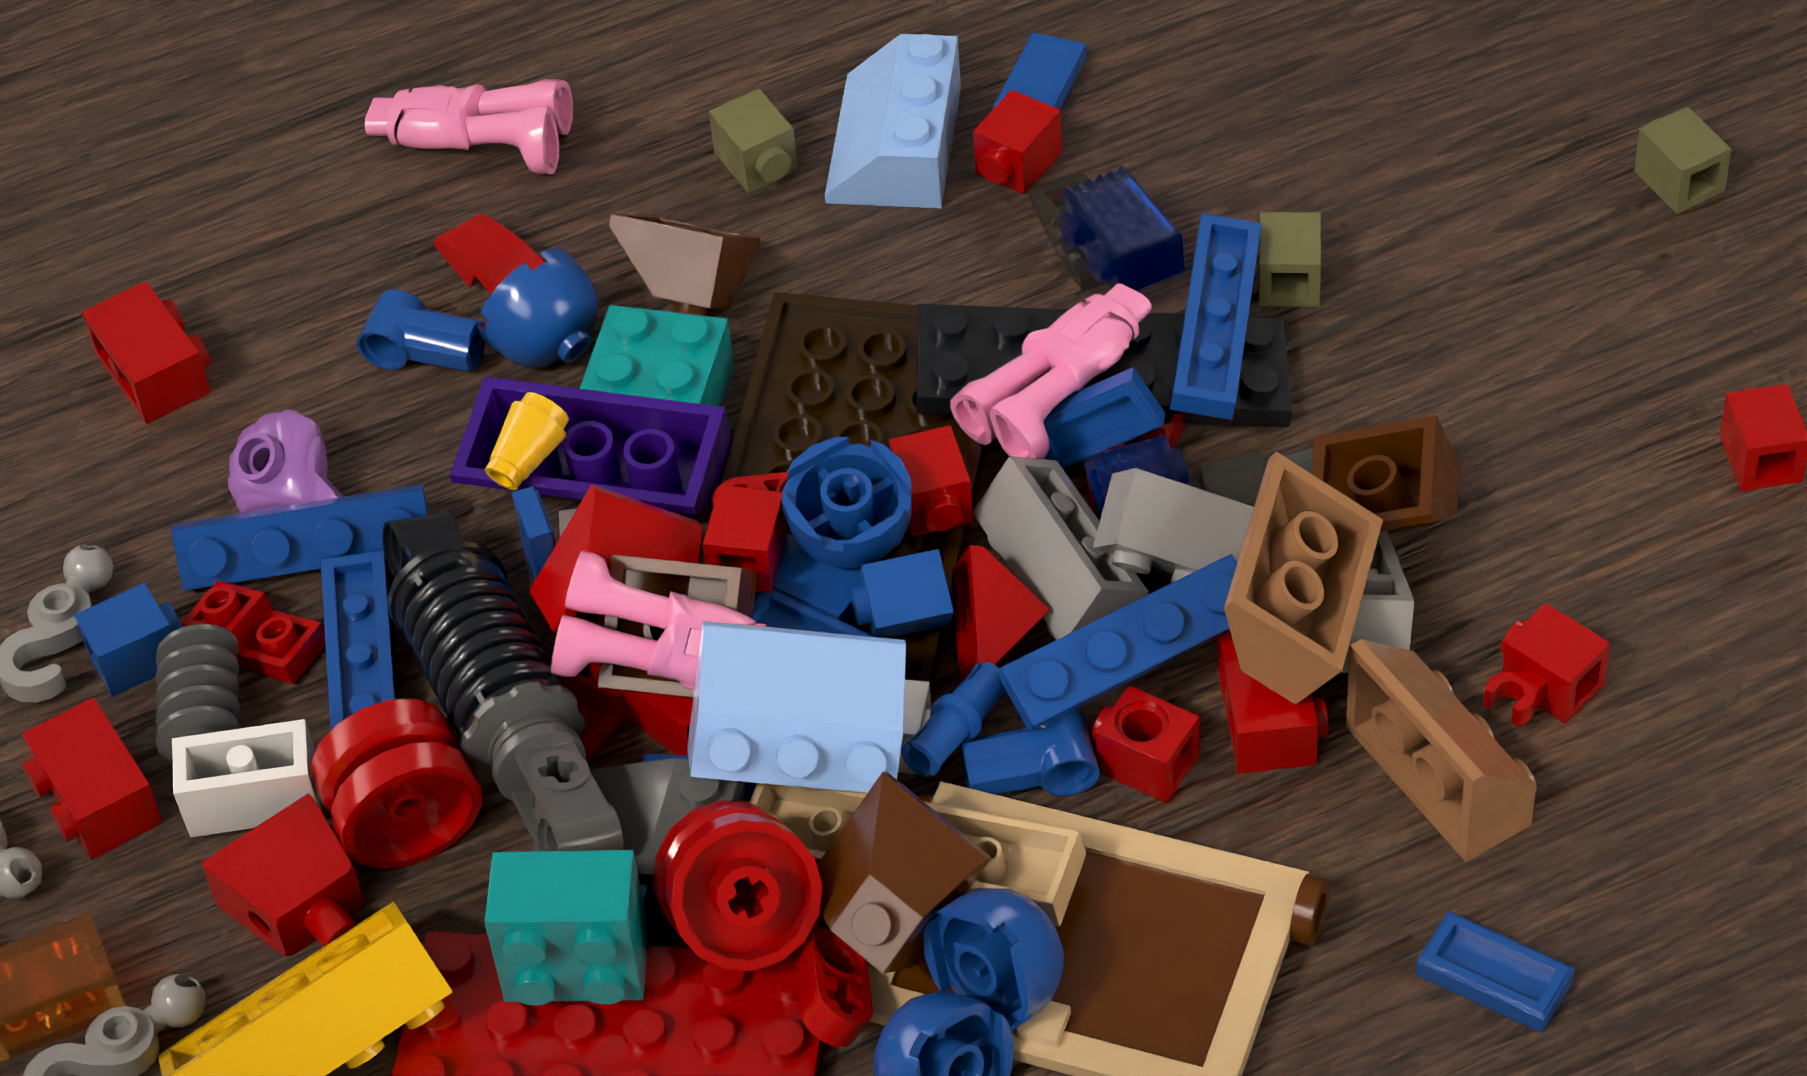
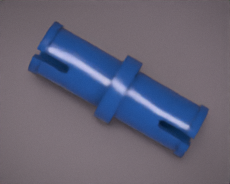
(954, 720)

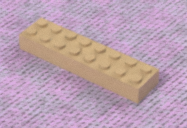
(1025, 855)

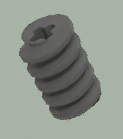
(196, 684)

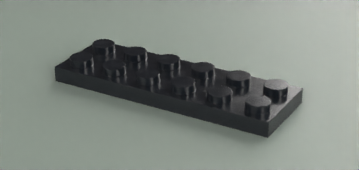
(972, 341)

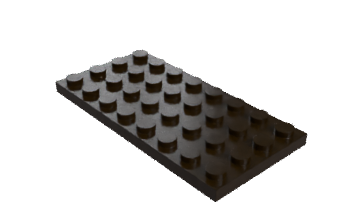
(845, 373)

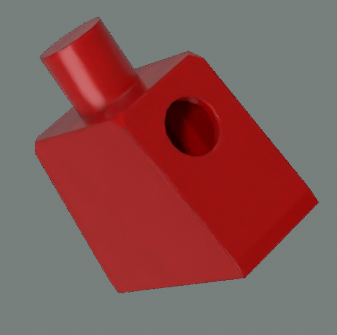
(288, 880)

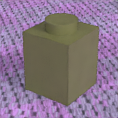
(753, 140)
(1682, 159)
(1290, 259)

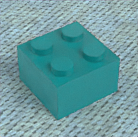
(662, 356)
(567, 926)

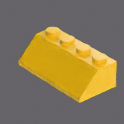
(321, 1009)

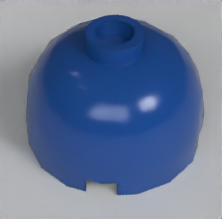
(542, 312)
(847, 502)
(996, 951)
(944, 1037)

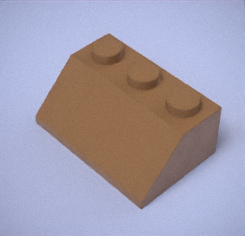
(1299, 580)
(1436, 749)

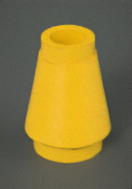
(526, 439)

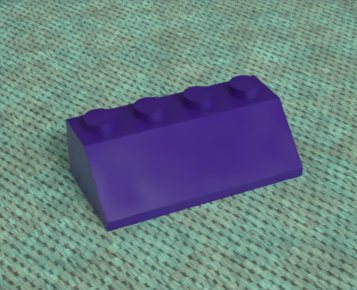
(622, 442)

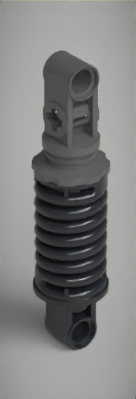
(496, 682)

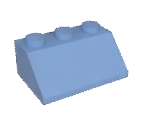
(897, 125)
(796, 707)

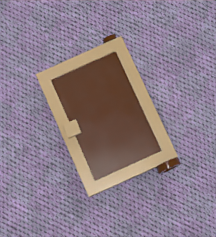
(1160, 948)

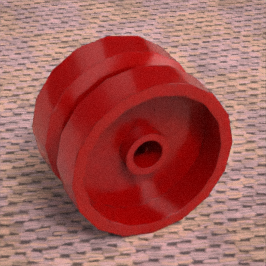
(396, 783)
(761, 917)

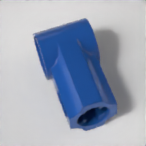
(405, 330)
(1051, 756)

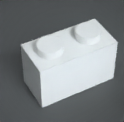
(241, 775)

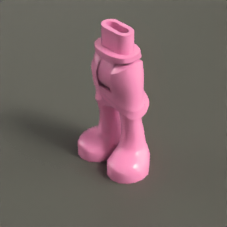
(463, 117)
(1073, 351)
(670, 657)

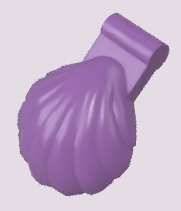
(279, 463)

